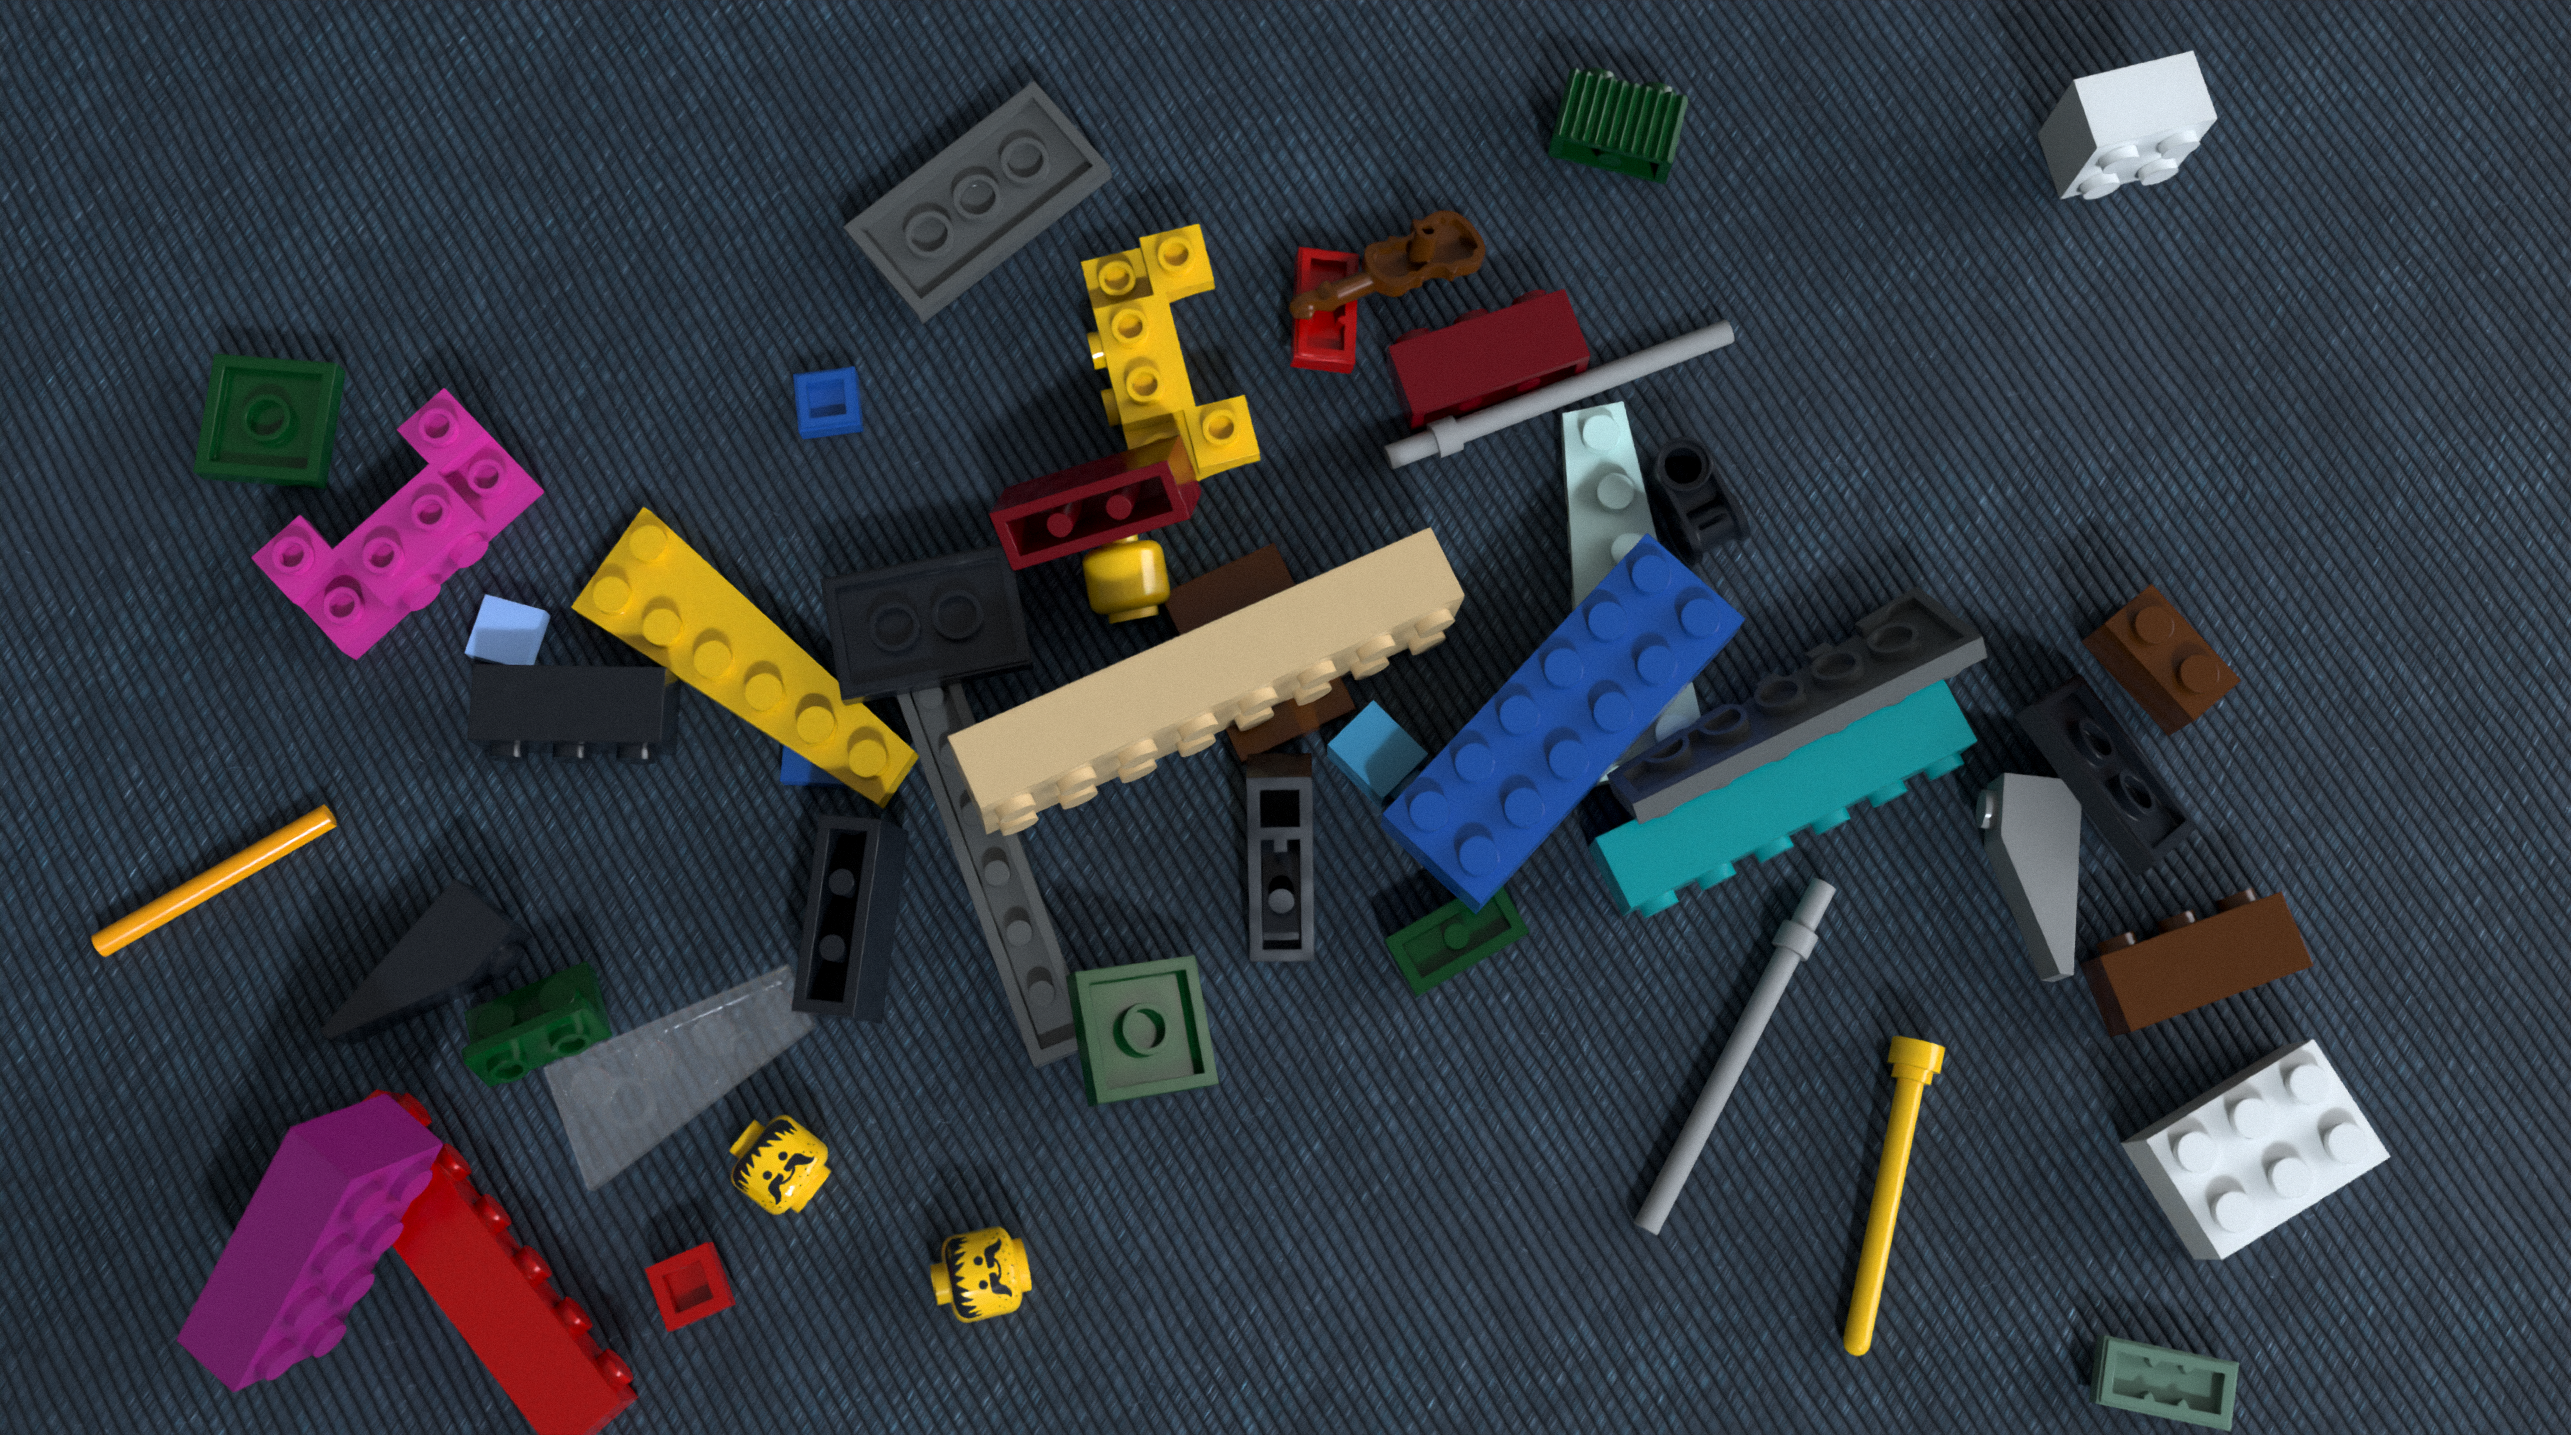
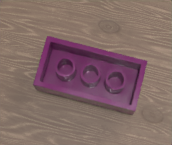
(310, 1241)

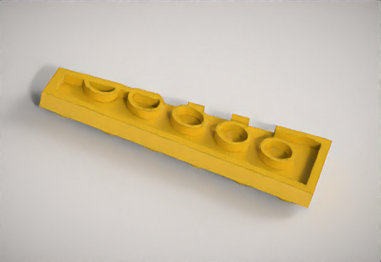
(708, 634)

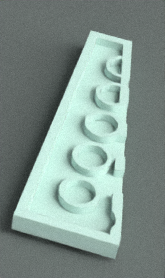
(1605, 522)

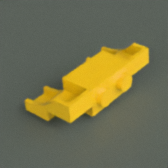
(1144, 355)

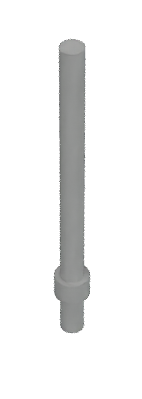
(1448, 435)
(1793, 943)

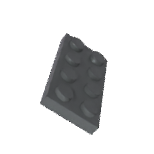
(978, 202)

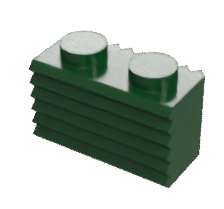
(1618, 124)

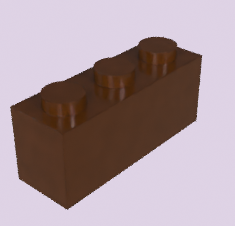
(2195, 961)

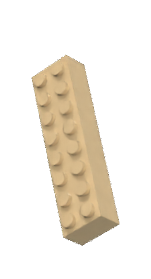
(1207, 682)

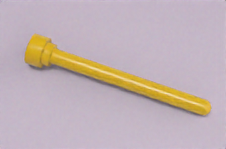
(1914, 1067)

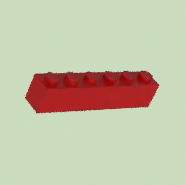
(504, 1302)

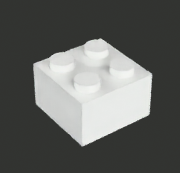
(2126, 126)

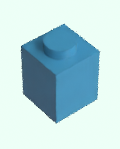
(1377, 755)

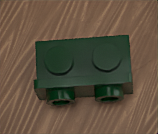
(536, 1025)

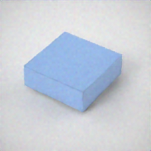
(507, 632)

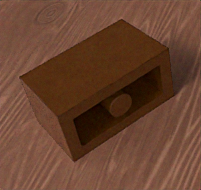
(2161, 660)

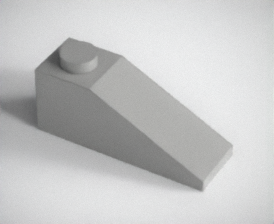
(2035, 854)

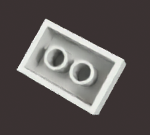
(2255, 1150)

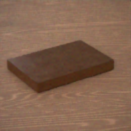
(1232, 589)

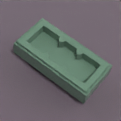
(2164, 1382)

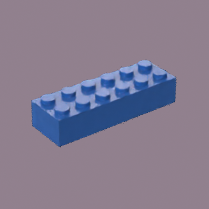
(1561, 723)

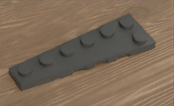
(1890, 657)

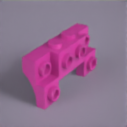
(412, 540)

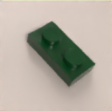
(1453, 941)

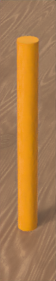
(213, 881)

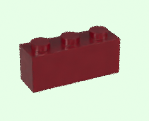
(1486, 358)
(1096, 503)

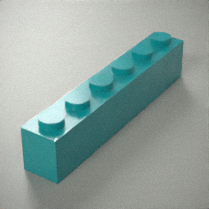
(1781, 798)

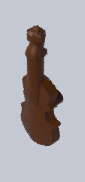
(1437, 247)

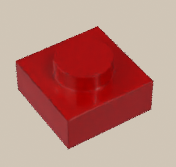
(690, 1286)

